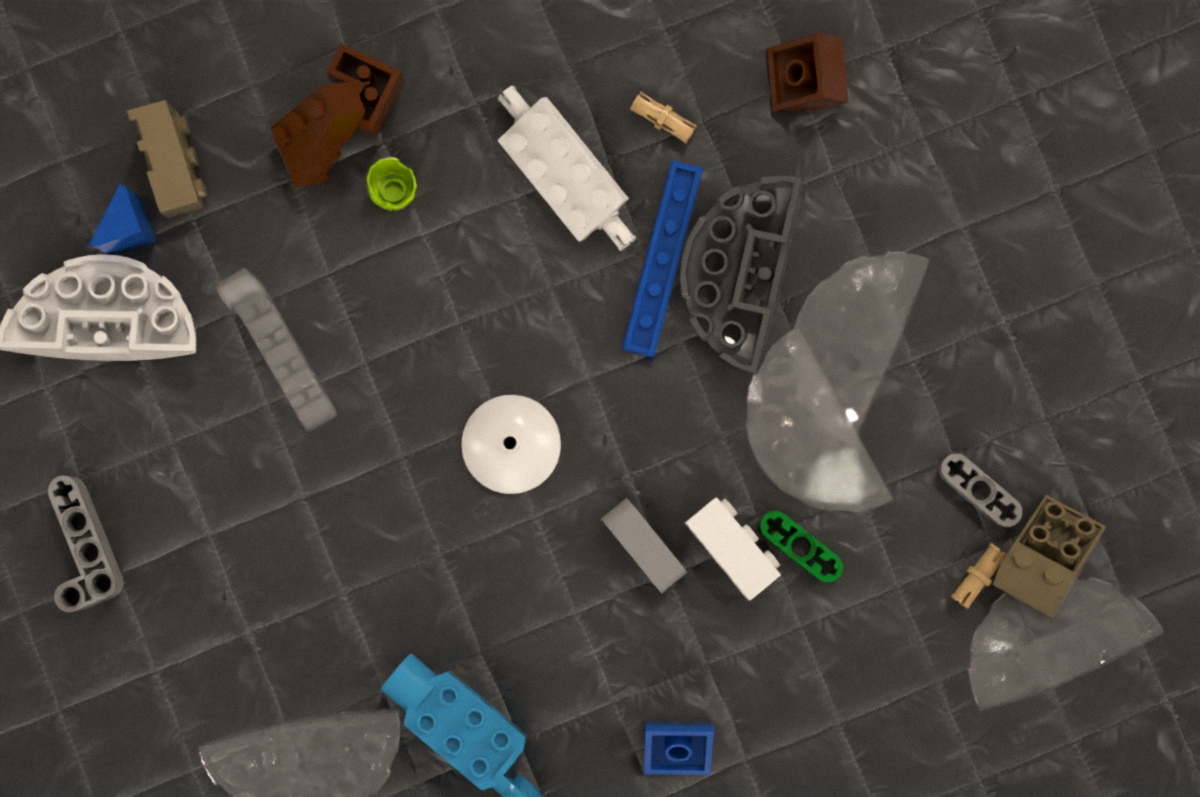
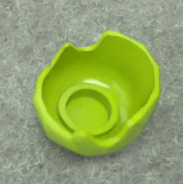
(391, 184)

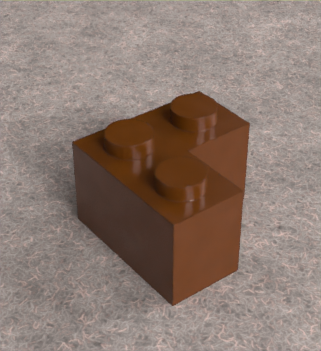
(375, 82)

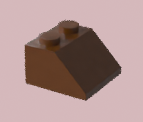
(807, 73)

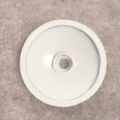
(516, 468)

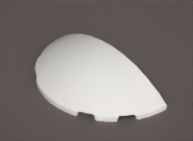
(100, 312)

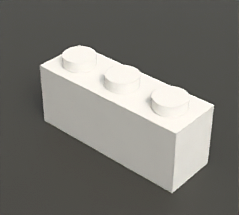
(734, 547)

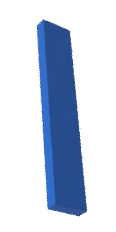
(662, 259)

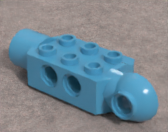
(460, 727)

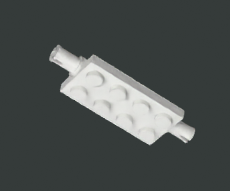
(563, 169)

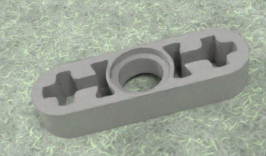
(993, 513)

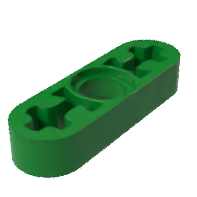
(825, 555)

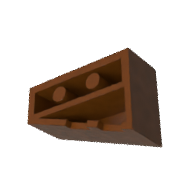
(316, 131)

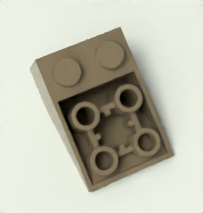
(1048, 556)

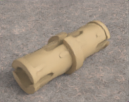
(663, 117)
(979, 576)

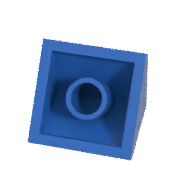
(123, 225)
(678, 747)

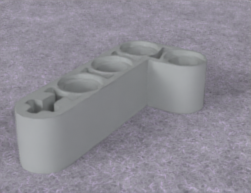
(78, 542)

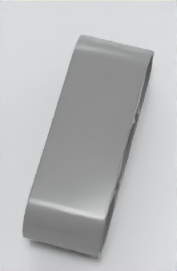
(644, 545)

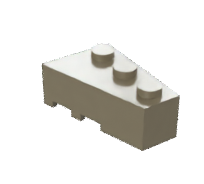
(169, 158)

